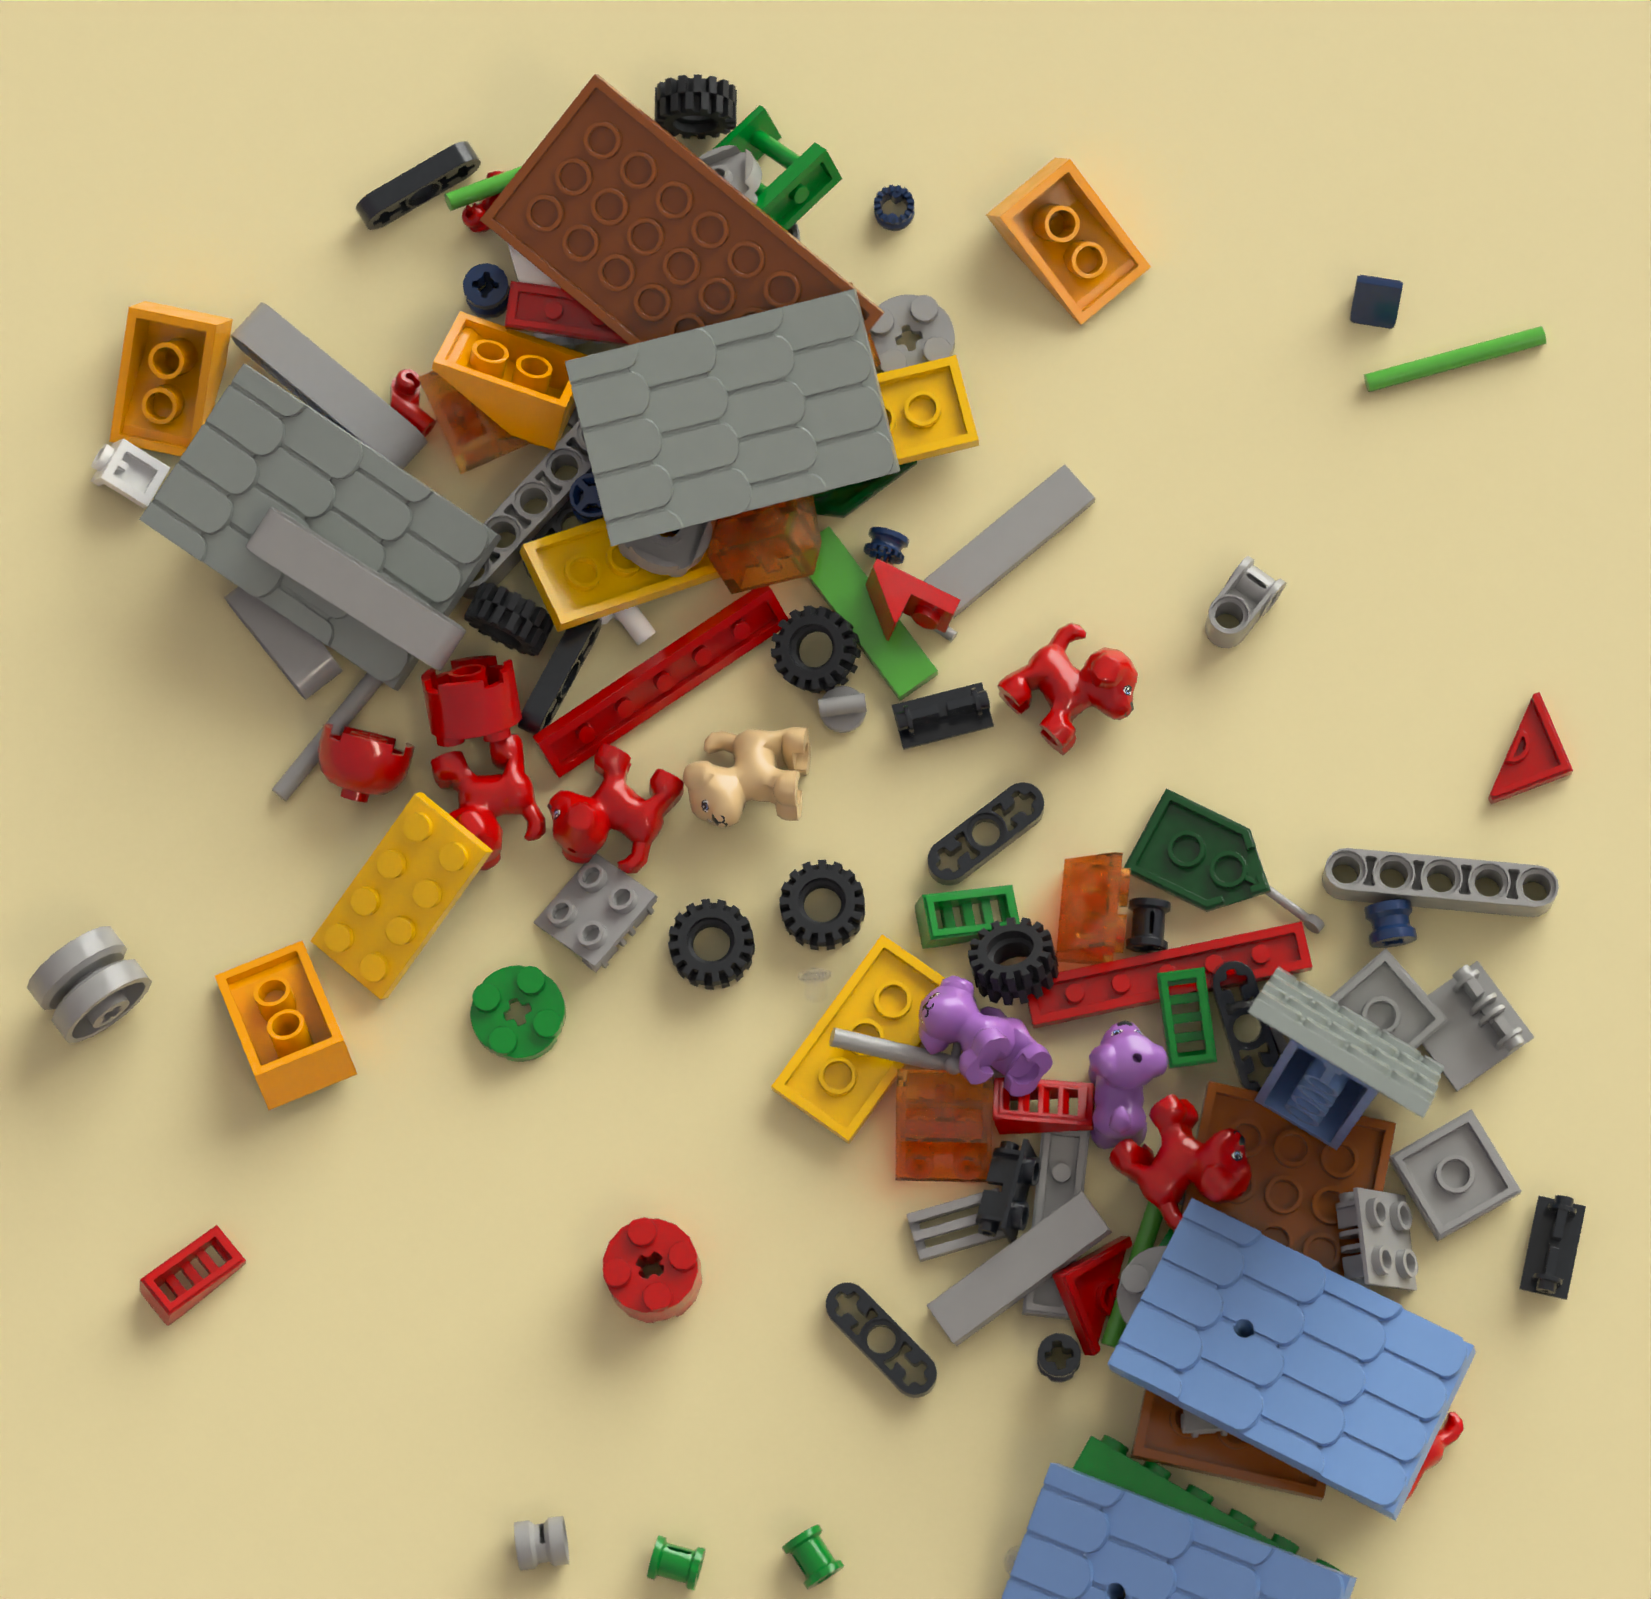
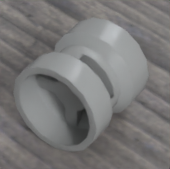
(541, 1543)

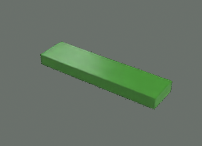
(844, 590)

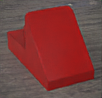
(899, 593)

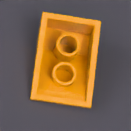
(1068, 239)
(168, 375)
(510, 377)
(285, 1025)

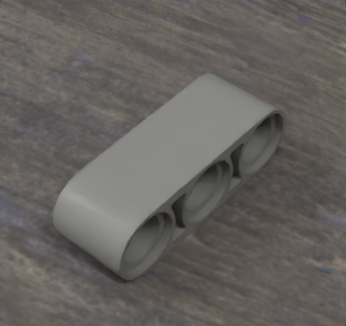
(291, 648)

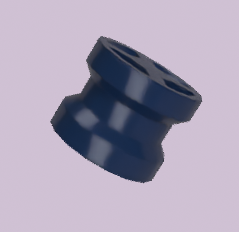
(488, 301)
(582, 494)
(1390, 923)

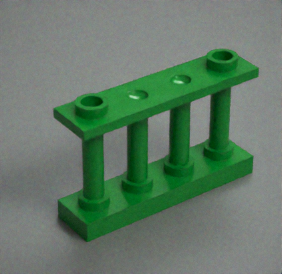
(805, 177)

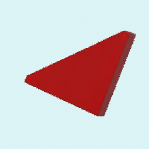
(1534, 755)
(1090, 1290)

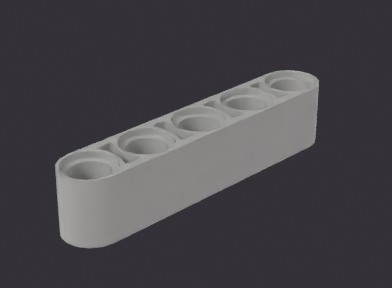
(326, 385)
(355, 588)
(1460, 871)

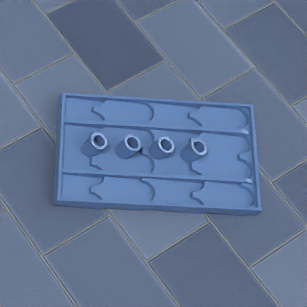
(1327, 1366)
(1103, 1539)

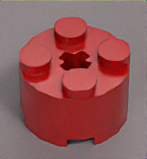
(472, 700)
(660, 1296)

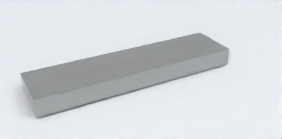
(1012, 538)
(1060, 1179)
(1019, 1268)

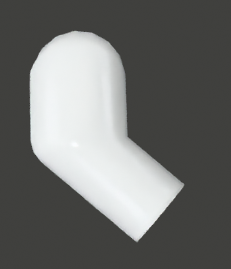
(633, 622)

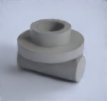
(842, 709)

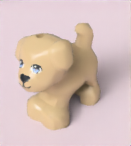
(721, 792)

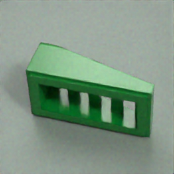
(927, 923)
(1189, 1058)

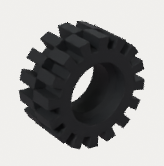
(696, 106)
(509, 619)
(796, 629)
(822, 933)
(1007, 943)
(711, 972)

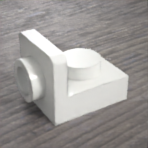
(129, 471)

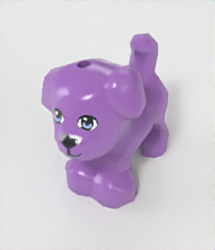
(985, 1038)
(1119, 1071)

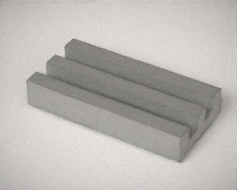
(941, 1210)

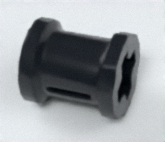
(1148, 925)
(1068, 1346)

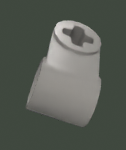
(1247, 598)

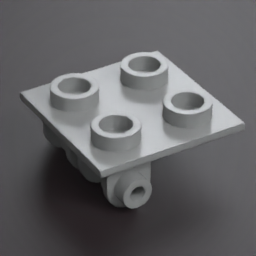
(597, 911)
(1479, 1027)
(1384, 1239)

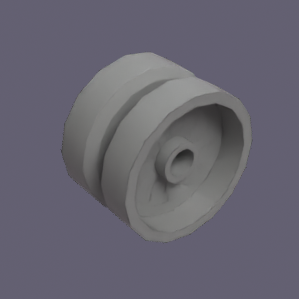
(89, 984)

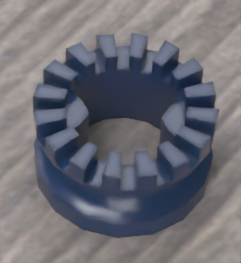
(896, 195)
(886, 544)

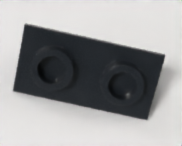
(943, 715)
(1015, 1173)
(1552, 1246)

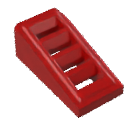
(1043, 1121)
(187, 1299)

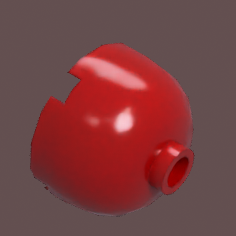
(362, 762)

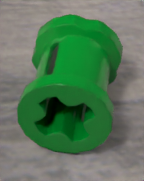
(812, 1556)
(676, 1563)

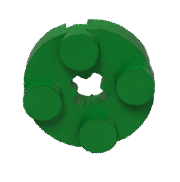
(542, 1024)

